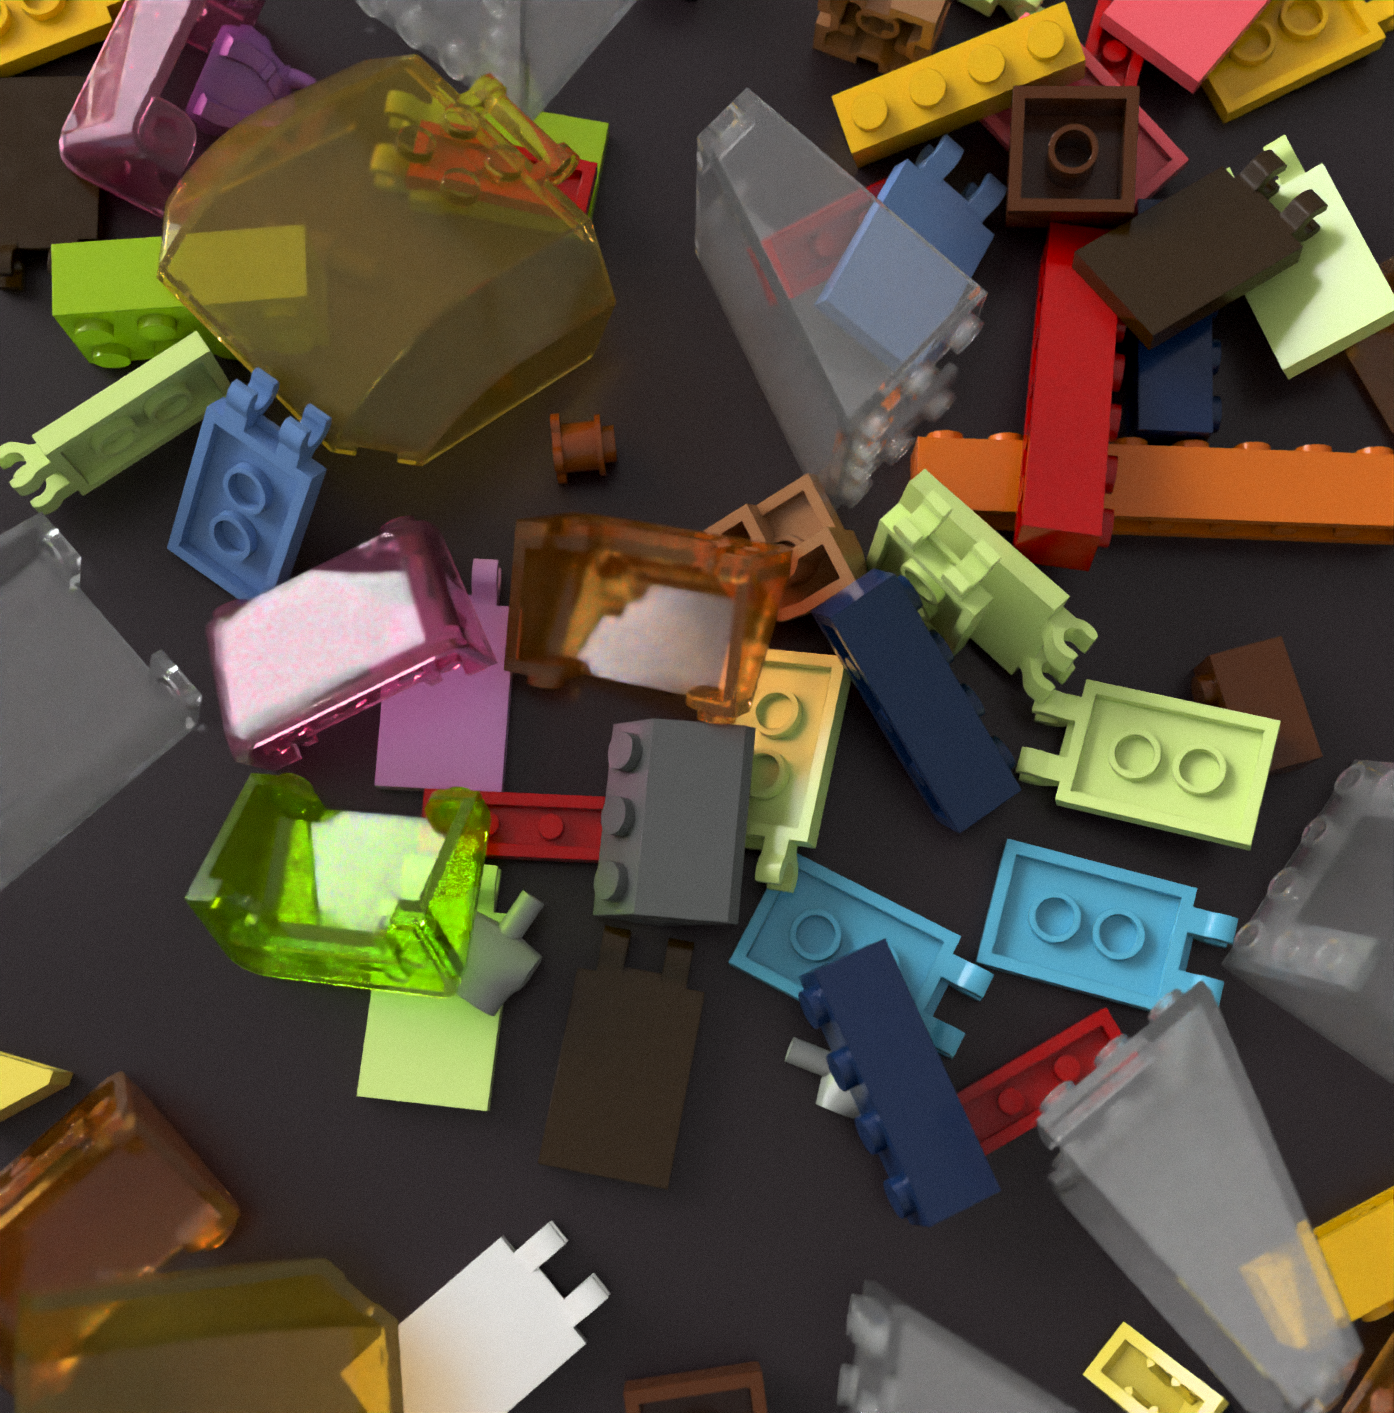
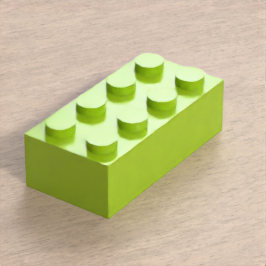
(116, 305)

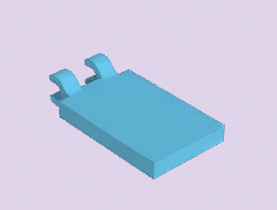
(836, 916)
(1096, 927)

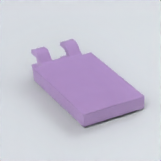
(459, 726)

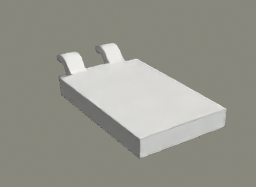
(493, 1330)

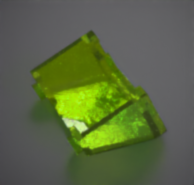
(345, 891)

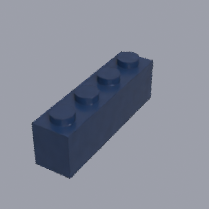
(1172, 384)
(917, 698)
(897, 1085)

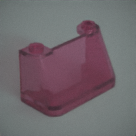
(120, 125)
(341, 641)

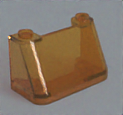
(644, 607)
(102, 1201)

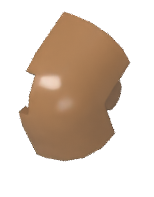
(823, 551)

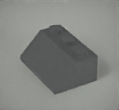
(674, 823)

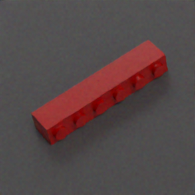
(1069, 413)

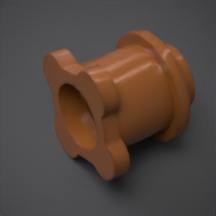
(581, 446)

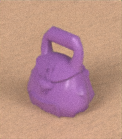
(240, 79)

